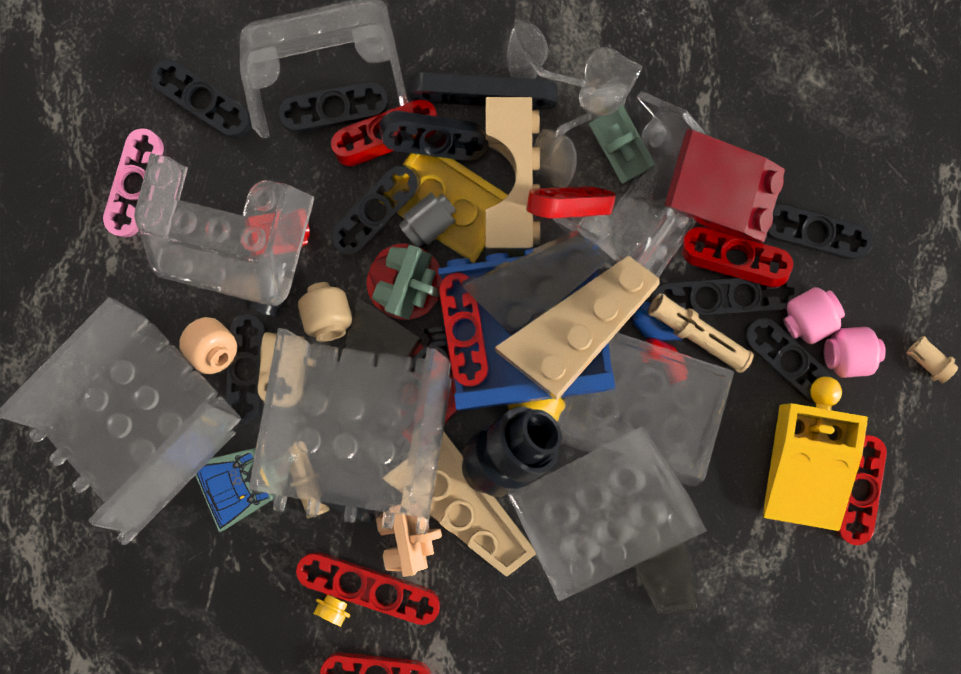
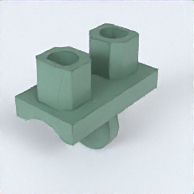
(622, 144)
(411, 284)

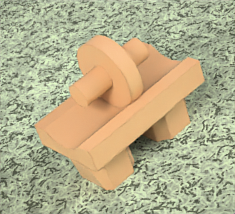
(411, 547)

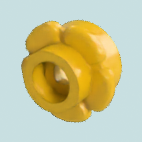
(331, 610)

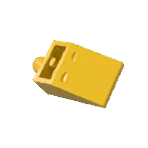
(809, 471)

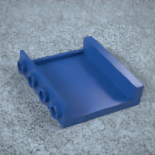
(504, 382)

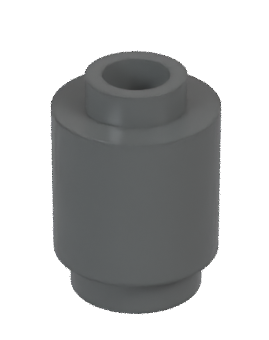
(428, 219)

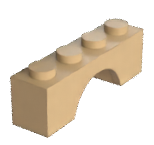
(509, 132)

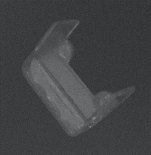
(309, 30)
(640, 221)

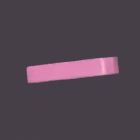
(124, 169)

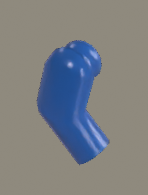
(651, 326)

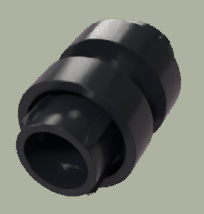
(511, 451)

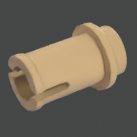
(933, 360)

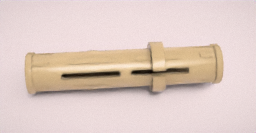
(688, 325)

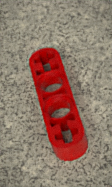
(369, 583)

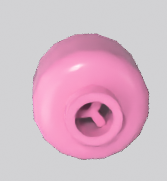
(814, 315)
(854, 352)

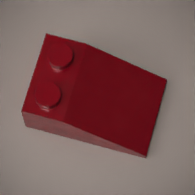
(725, 187)

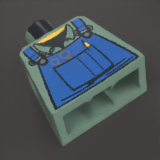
(226, 487)

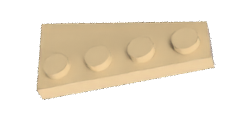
(572, 333)
(476, 515)

